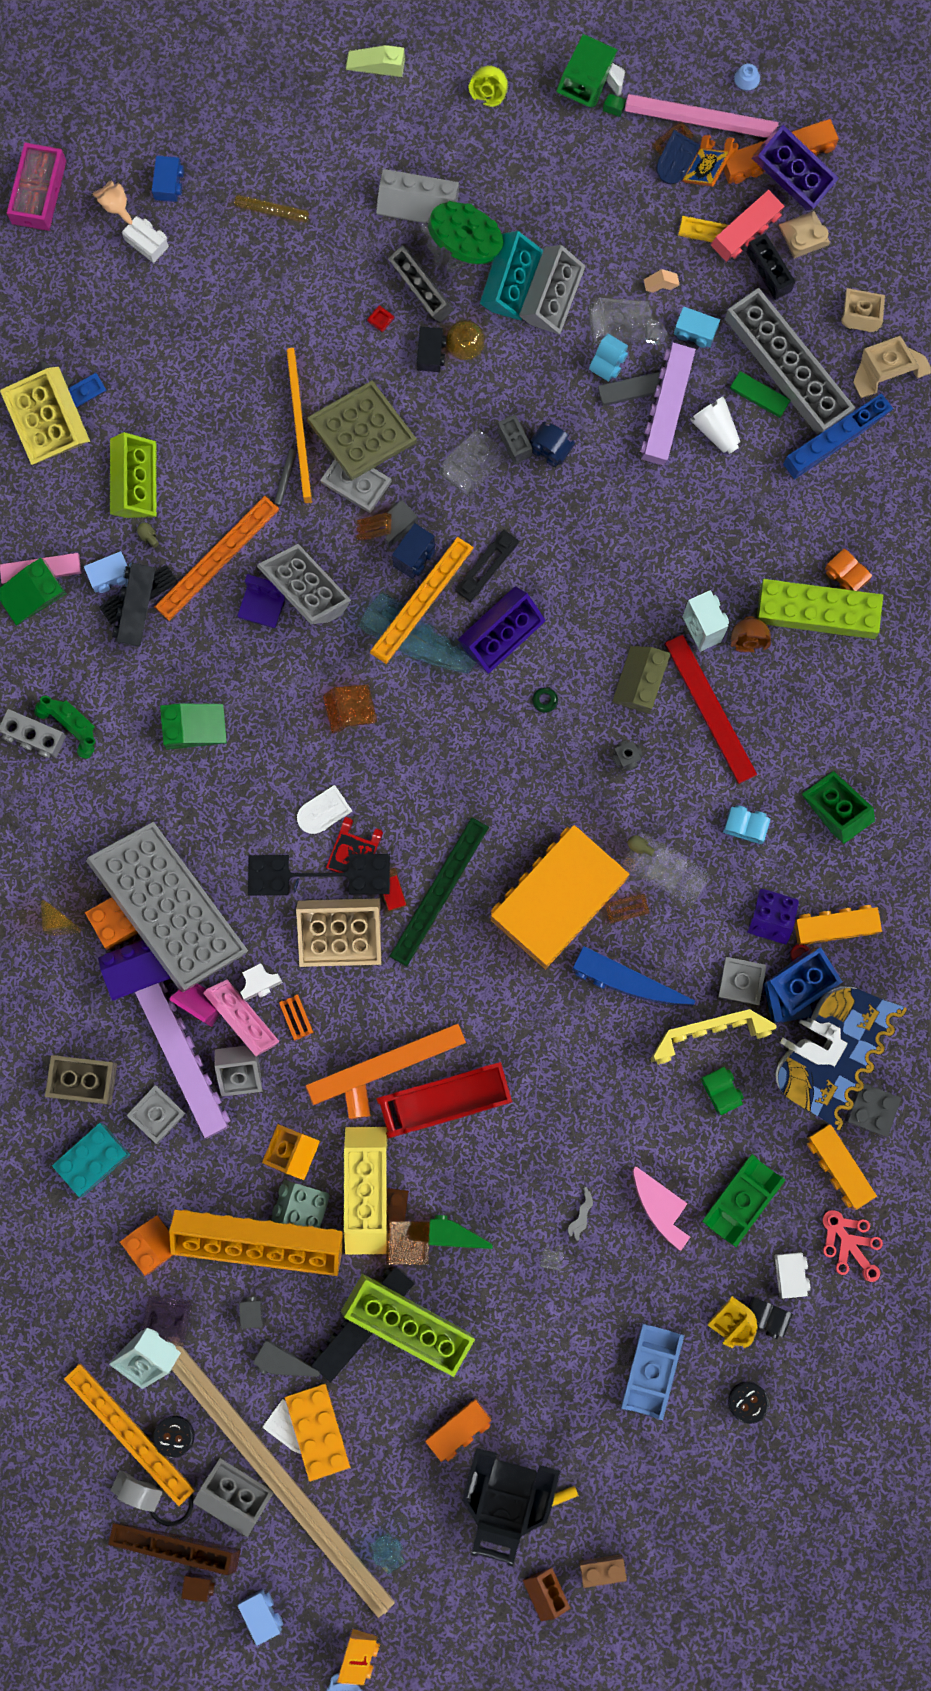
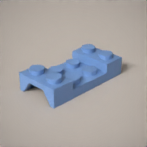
(652, 1371)

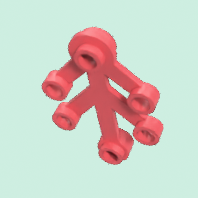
(849, 1242)

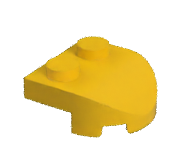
(735, 1324)

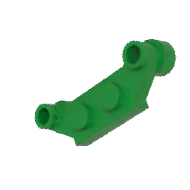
(71, 720)

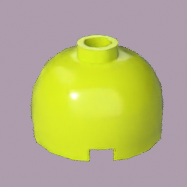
(488, 82)

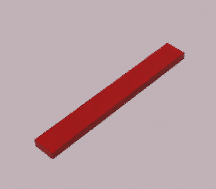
(710, 709)

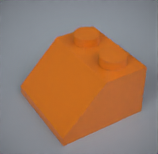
(149, 1245)

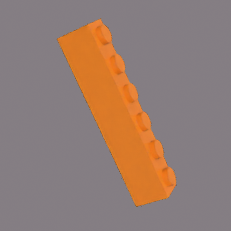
(816, 137)

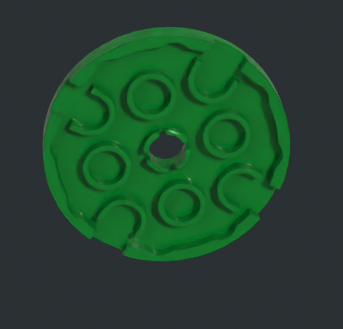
(465, 232)

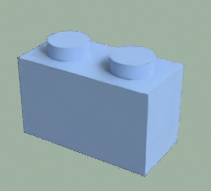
(106, 572)
(260, 1616)

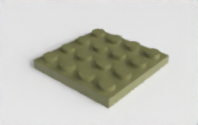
(361, 430)

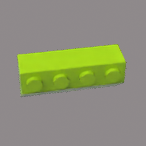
(132, 476)

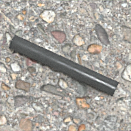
(285, 477)

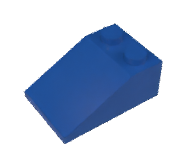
(805, 980)

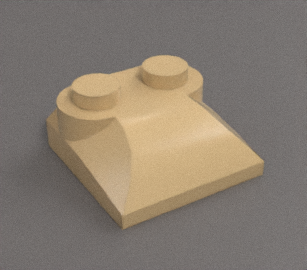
(804, 234)
(863, 310)

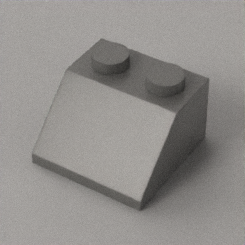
(237, 1071)

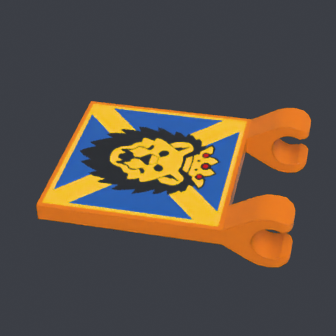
(709, 162)

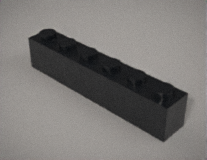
(352, 1336)

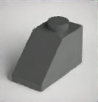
(401, 522)

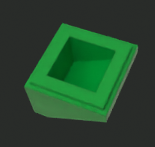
(614, 105)

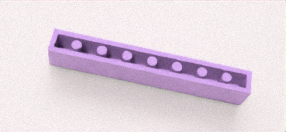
(182, 1059)

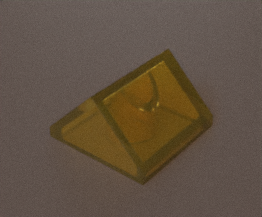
(55, 922)

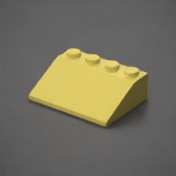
(44, 415)

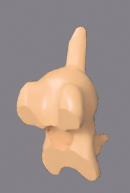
(113, 200)

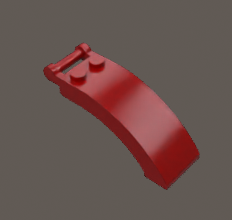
(446, 1099)

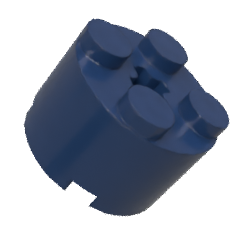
(551, 443)

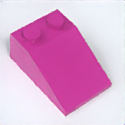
(196, 1004)

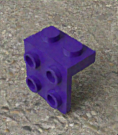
(773, 916)

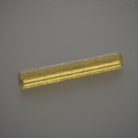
(271, 208)

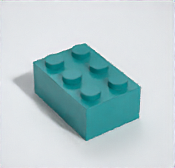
(91, 1160)

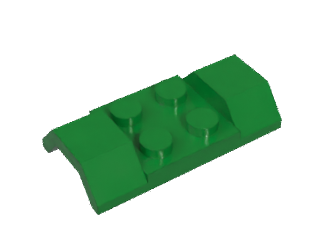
(743, 1200)

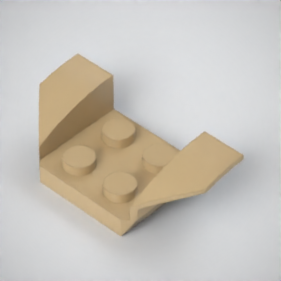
(885, 362)

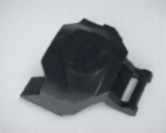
(506, 1502)

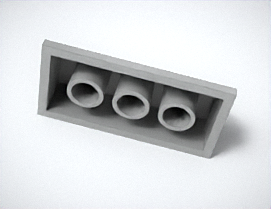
(413, 195)
(552, 289)

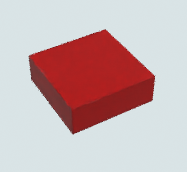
(380, 318)

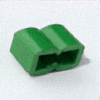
(722, 1091)

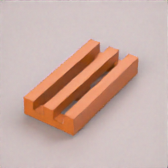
(289, 1001)

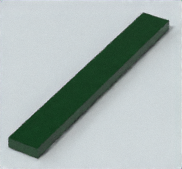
(439, 892)

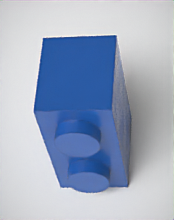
(167, 178)

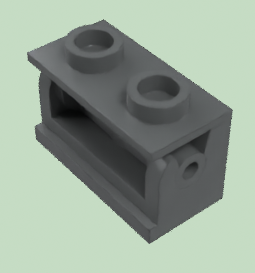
(514, 439)

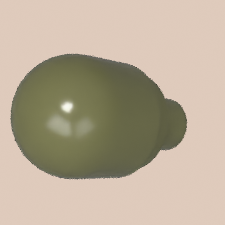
(147, 534)
(640, 845)

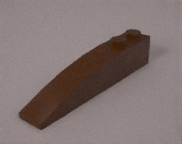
(176, 1548)

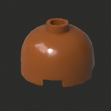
(750, 634)

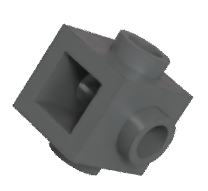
(627, 762)

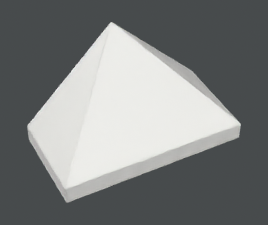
(615, 78)

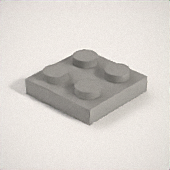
(742, 981)
(156, 1114)

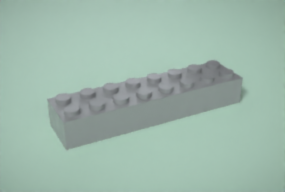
(788, 361)

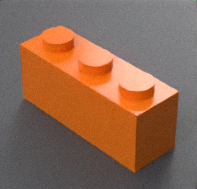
(459, 1430)

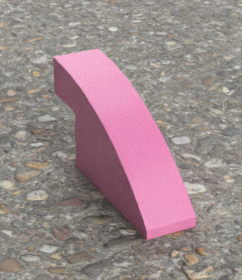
(661, 1207)

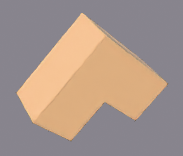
(660, 280)

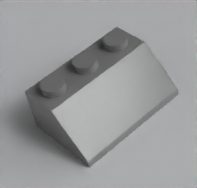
(233, 1497)

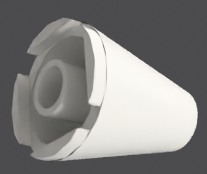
(718, 425)

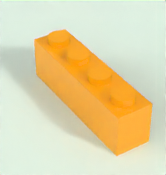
(838, 925)
(841, 1166)

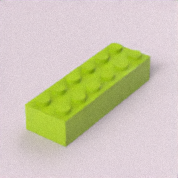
(820, 608)
(407, 1325)

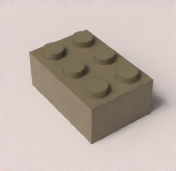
(81, 1080)

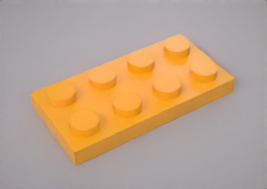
(317, 1432)

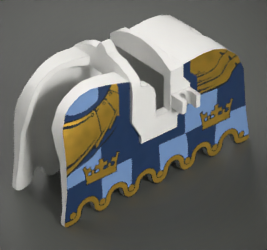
(825, 1075)

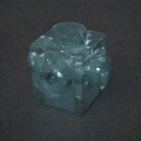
(388, 1553)

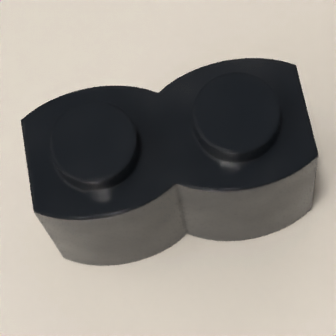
(770, 1317)

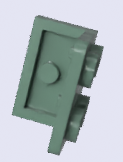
(300, 1205)

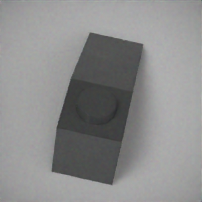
(279, 1361)

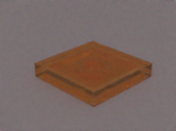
(408, 1242)

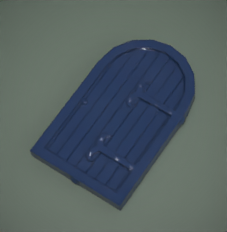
(676, 158)

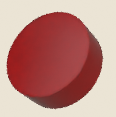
(798, 950)

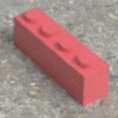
(747, 226)

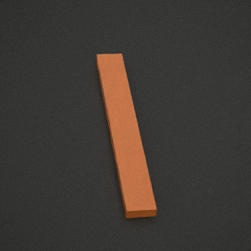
(216, 558)
(385, 1064)

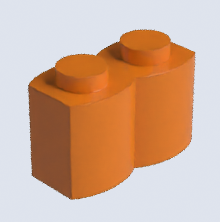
(848, 571)

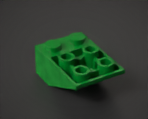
(587, 71)

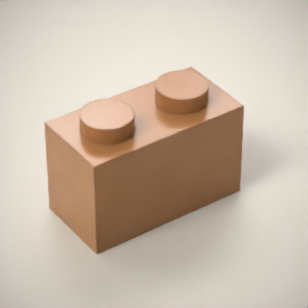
(602, 1571)

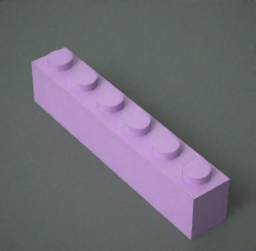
(668, 403)

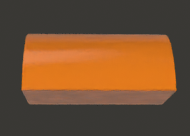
(358, 1103)

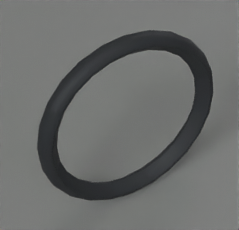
(175, 1523)

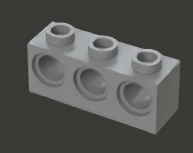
(24, 727)

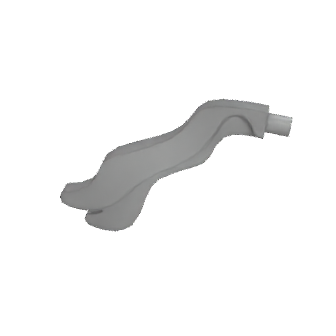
(581, 1223)

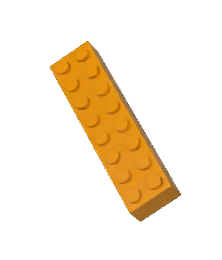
(256, 1242)

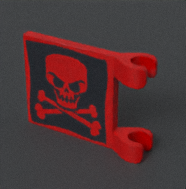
(351, 844)

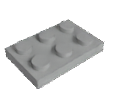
(363, 491)

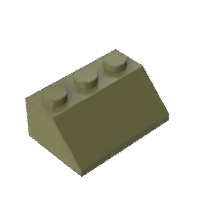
(641, 678)

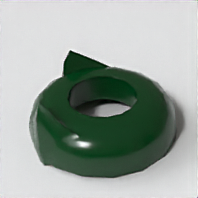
(541, 707)

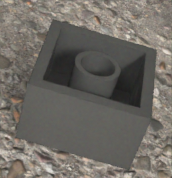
(873, 1111)

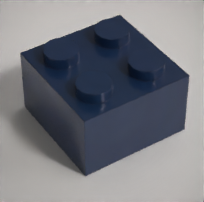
(414, 551)

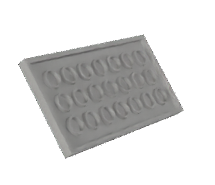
(167, 906)

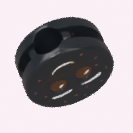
(748, 1402)
(173, 1436)

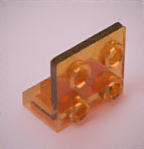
(349, 707)

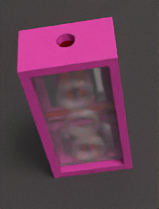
(36, 186)

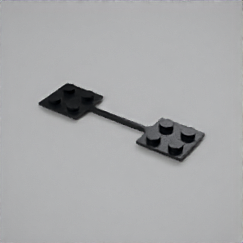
(271, 874)

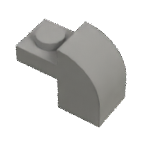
(136, 1492)

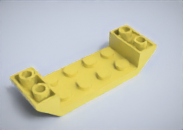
(757, 1026)
(365, 1190)

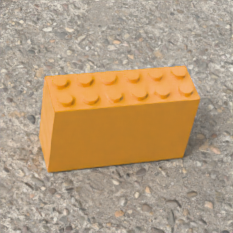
(558, 896)

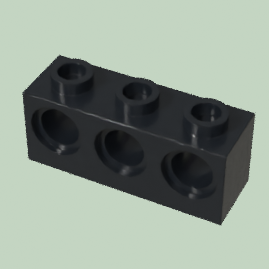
(770, 266)

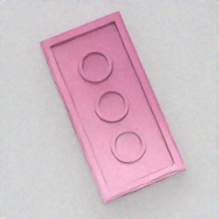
(241, 1017)

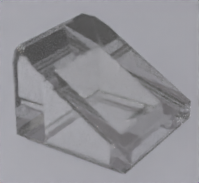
(654, 332)

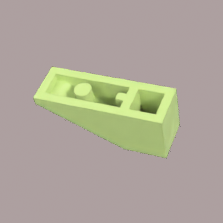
(377, 60)

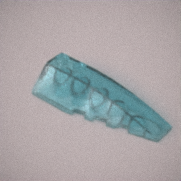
(421, 642)

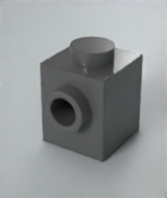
(251, 1312)

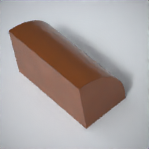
(546, 1594)

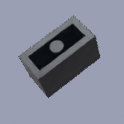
(430, 349)

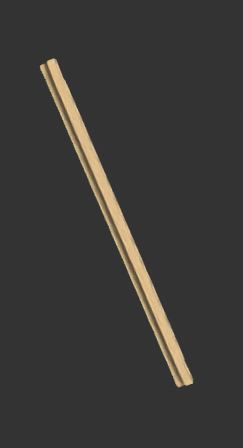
(282, 1484)

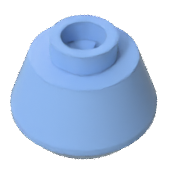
(747, 77)

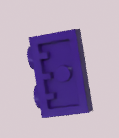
(261, 602)

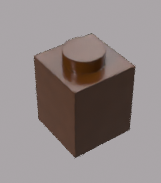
(197, 1587)

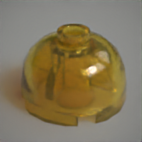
(465, 340)

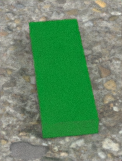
(760, 394)

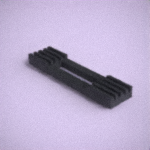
(503, 543)
(162, 578)

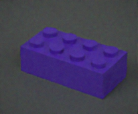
(795, 168)

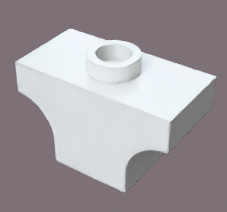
(258, 982)

